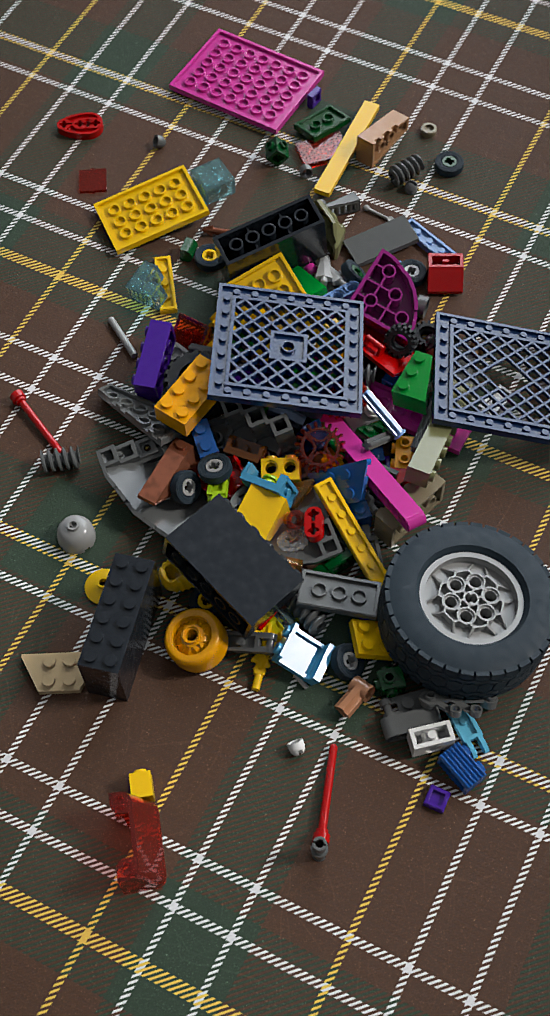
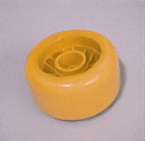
(205, 650)

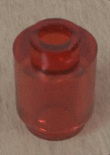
(299, 516)

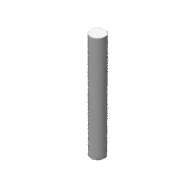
(122, 337)

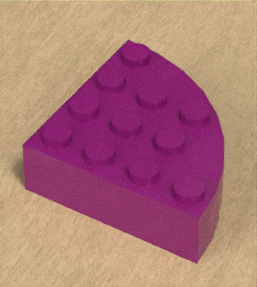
(387, 296)

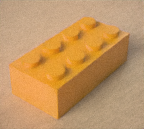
(186, 399)

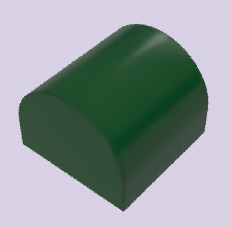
(188, 249)

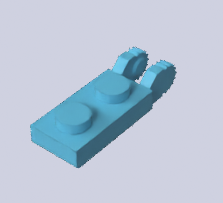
(469, 731)

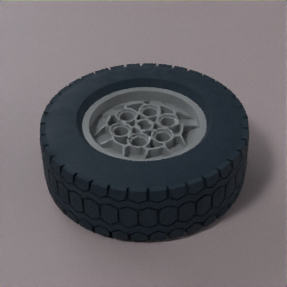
(430, 638)

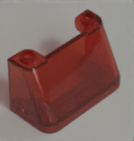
(147, 866)

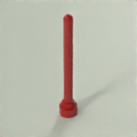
(19, 399)
(326, 798)

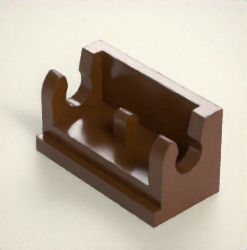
(245, 450)

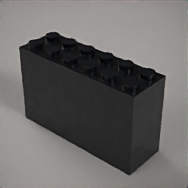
(292, 229)
(232, 565)
(120, 627)

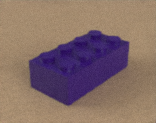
(154, 360)

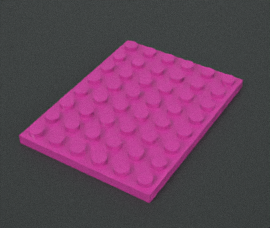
(247, 80)

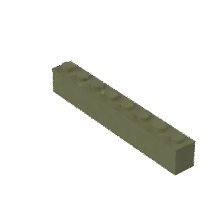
(432, 448)

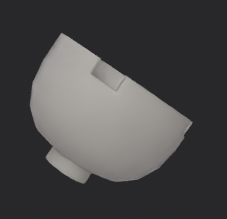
(75, 534)

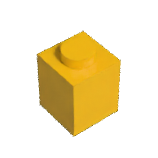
(142, 784)

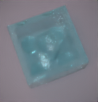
(213, 181)

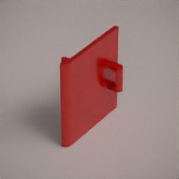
(375, 351)

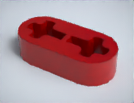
(318, 524)

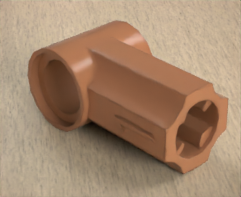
(358, 692)

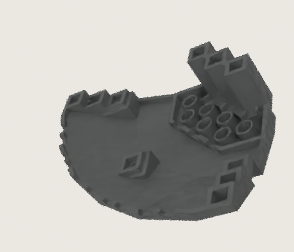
(130, 466)

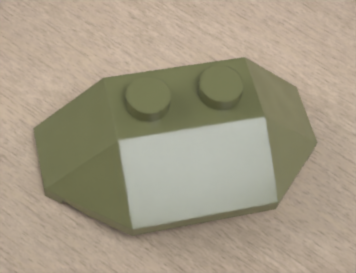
(334, 230)

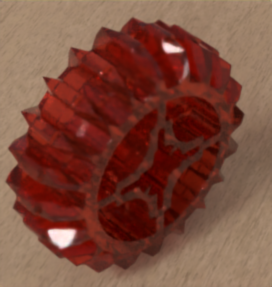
(331, 435)

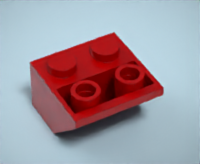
(445, 273)

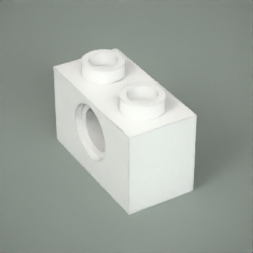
(430, 738)

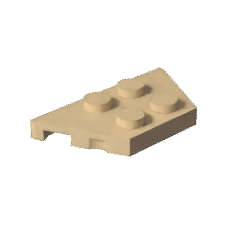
(55, 672)

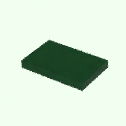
(322, 123)

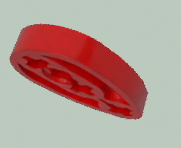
(70, 126)

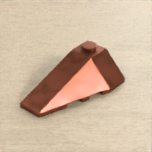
(177, 457)

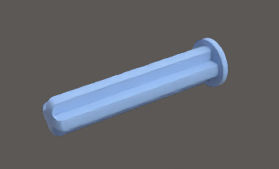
(383, 414)

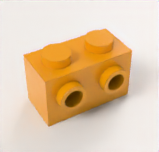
(402, 452)

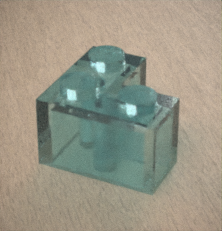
(146, 285)

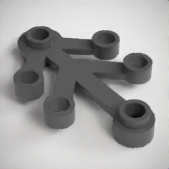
(431, 700)

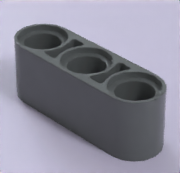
(396, 726)

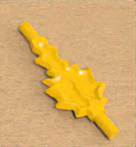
(261, 660)

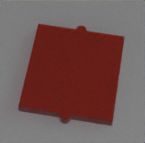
(93, 180)

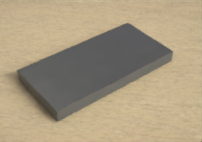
(390, 236)
(339, 594)

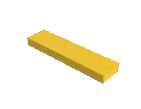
(167, 283)

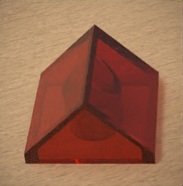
(191, 331)

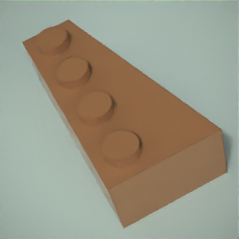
(380, 137)

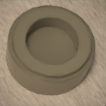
(428, 130)

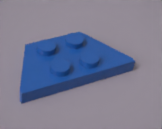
(348, 478)

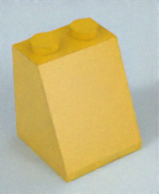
(264, 510)

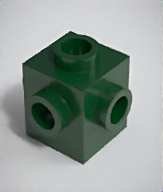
(276, 151)
(389, 681)

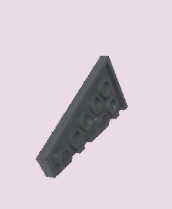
(138, 412)

